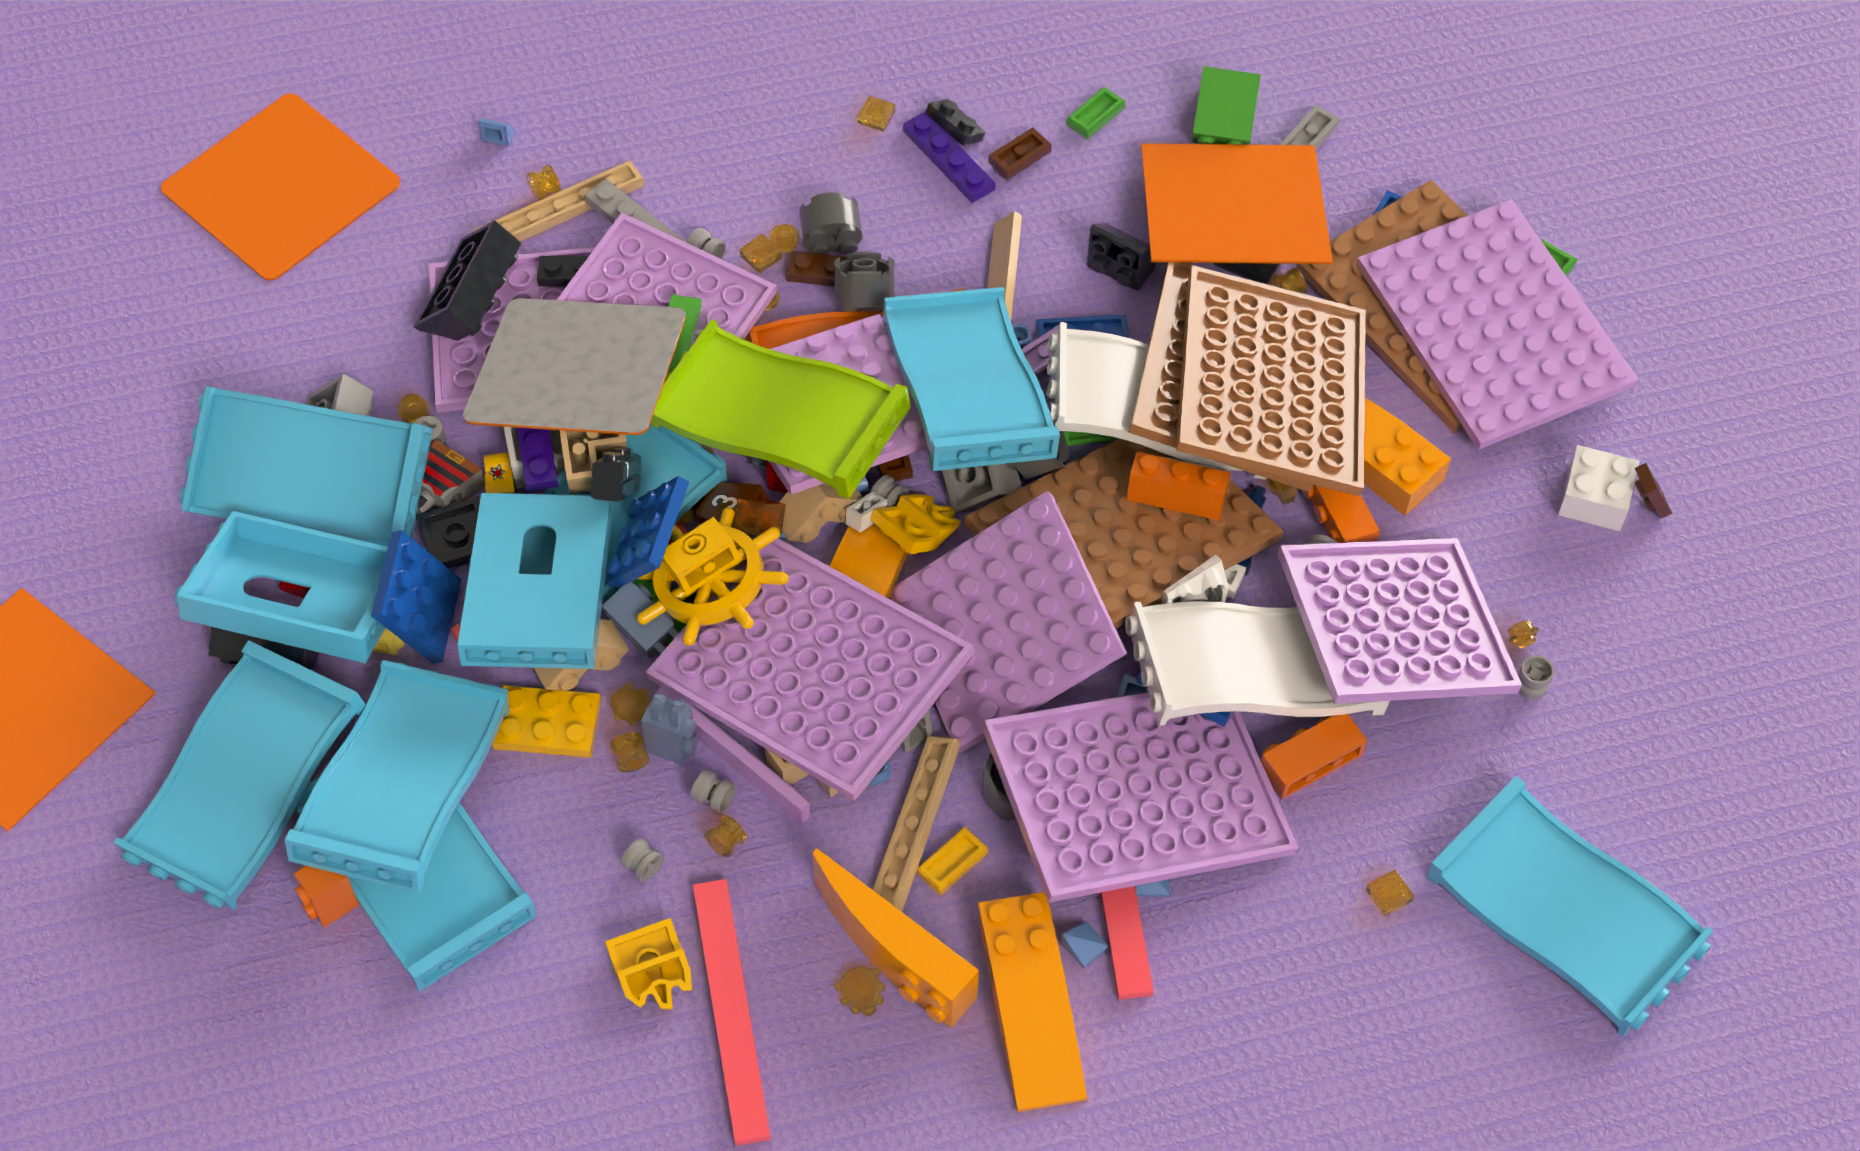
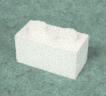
(860, 512)

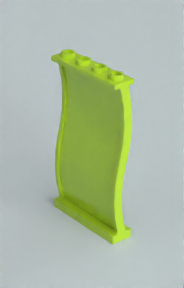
(780, 408)

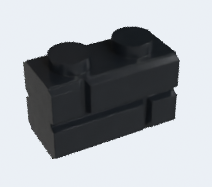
(616, 475)

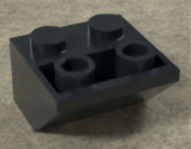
(1119, 255)

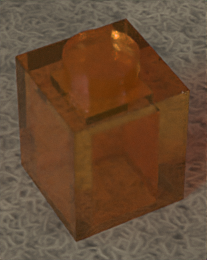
(758, 515)

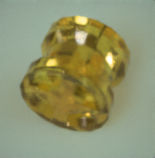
(543, 182)
(1292, 281)
(629, 752)
(725, 836)

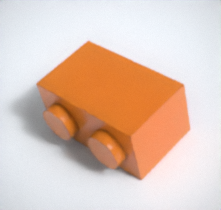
(324, 894)

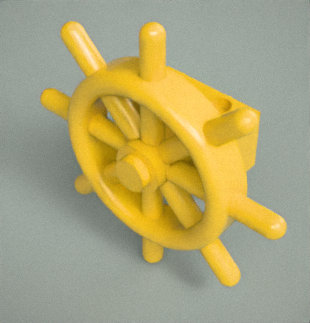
(703, 564)

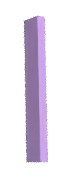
(747, 764)

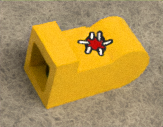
(499, 474)

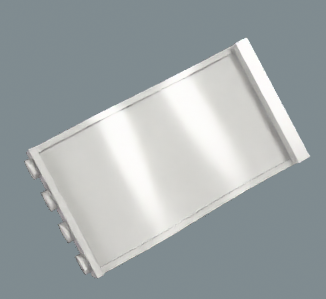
(1097, 387)
(1230, 660)

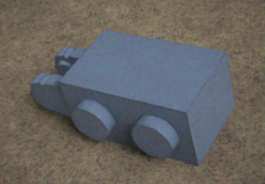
(623, 611)
(669, 729)

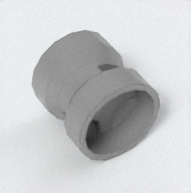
(702, 239)
(1535, 676)
(713, 791)

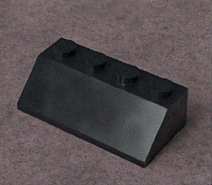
(469, 283)

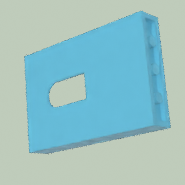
(336, 568)
(535, 617)

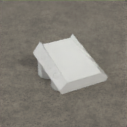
(1202, 584)

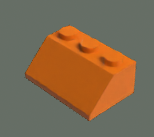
(1178, 485)

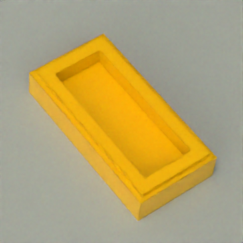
(952, 861)

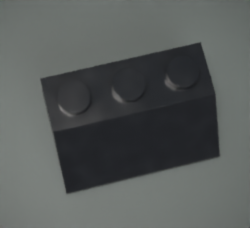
(229, 644)

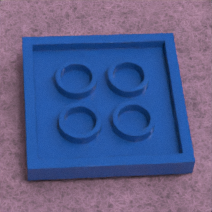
(646, 533)
(416, 597)

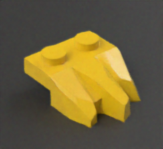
(916, 523)
(650, 963)

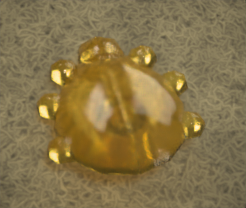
(630, 703)
(861, 989)

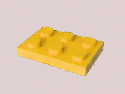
(549, 722)

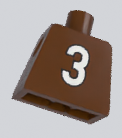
(724, 496)

